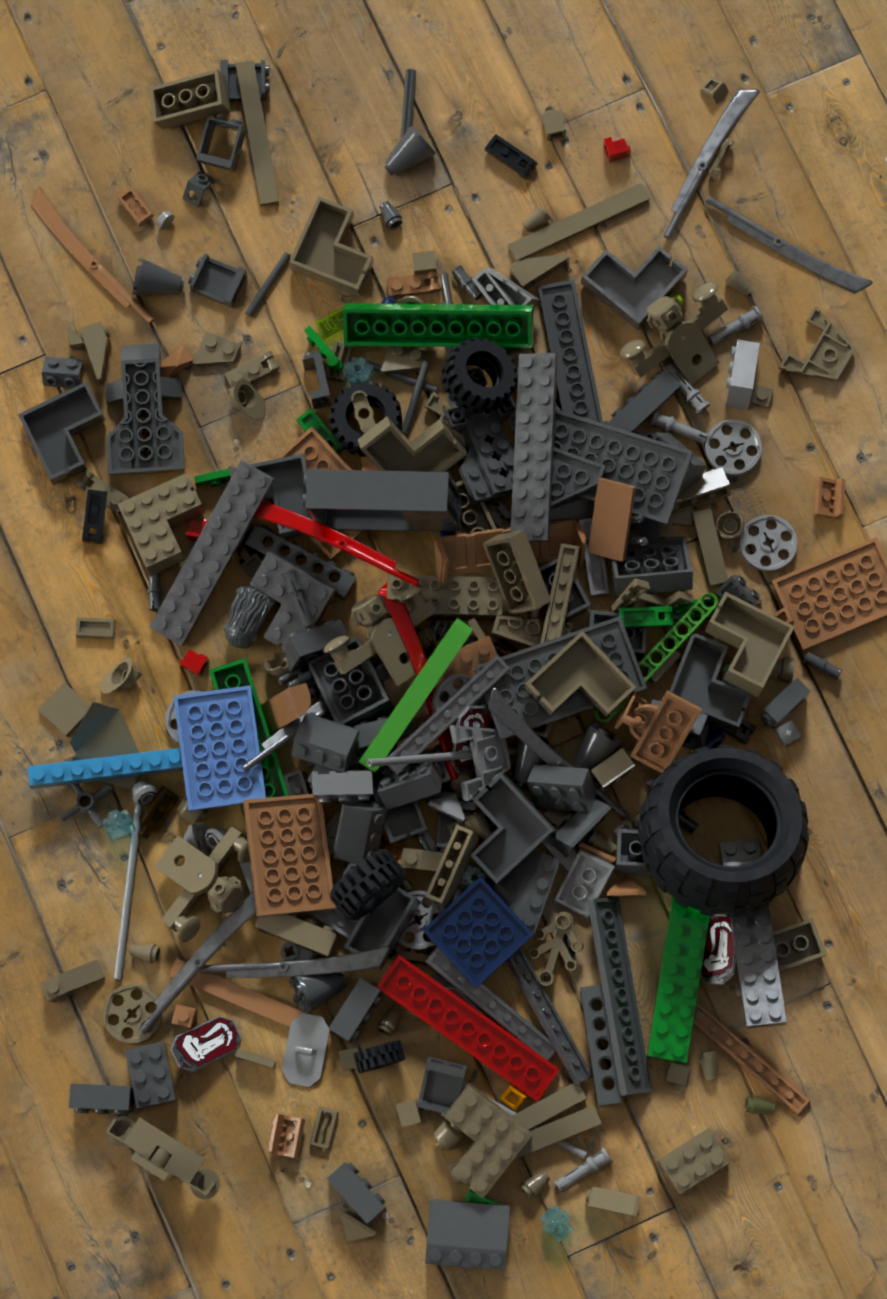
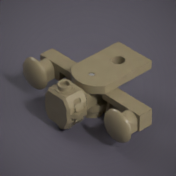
(678, 337)
(381, 635)
(201, 877)
(163, 1155)

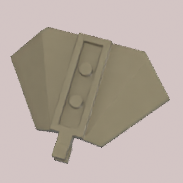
(103, 735)

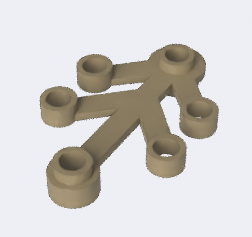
(556, 945)

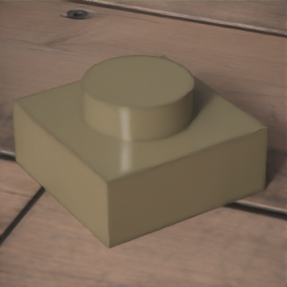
(761, 396)

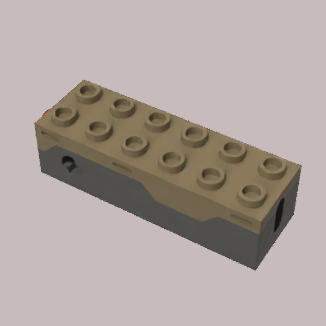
(458, 599)

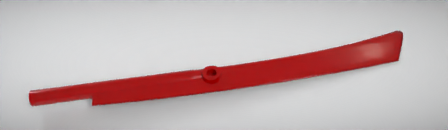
(285, 517)
(408, 633)

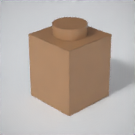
(184, 1016)

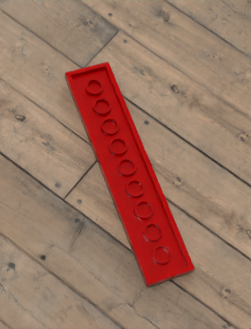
(468, 1028)

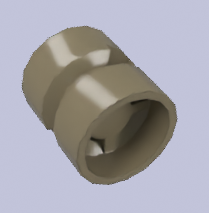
(783, 670)

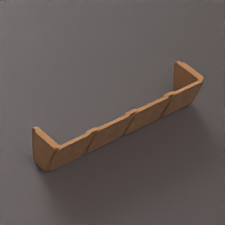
(467, 554)

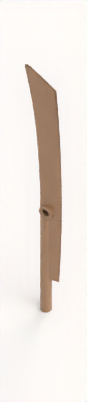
(50, 217)

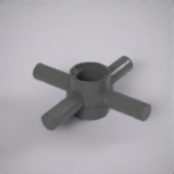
(89, 809)

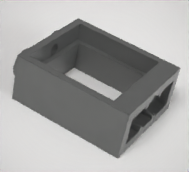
(202, 155)
(784, 703)

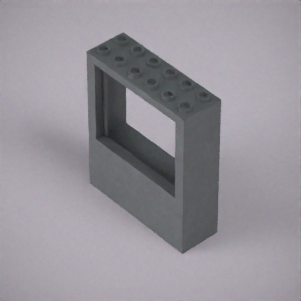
(383, 500)

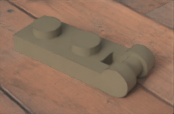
(253, 370)
(113, 496)

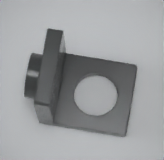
(198, 184)

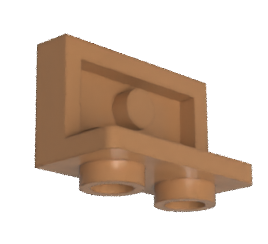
(829, 497)
(286, 1135)

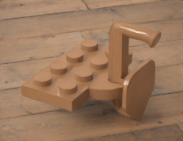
(658, 728)

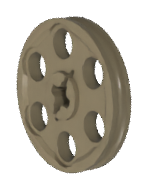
(122, 1012)

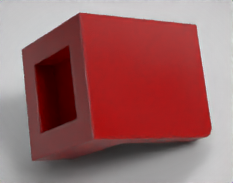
(616, 149)
(195, 529)
(194, 662)

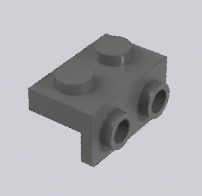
(62, 372)

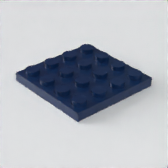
(478, 932)

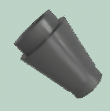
(390, 215)

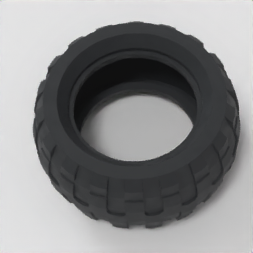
(734, 776)

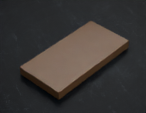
(611, 519)

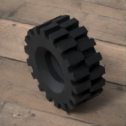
(379, 1056)

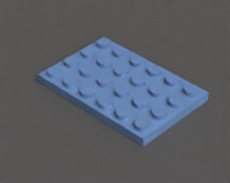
(215, 740)

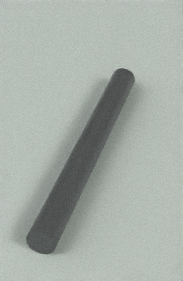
(268, 283)
(404, 378)
(415, 397)

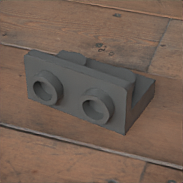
(737, 587)

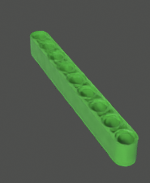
(675, 637)
(417, 693)

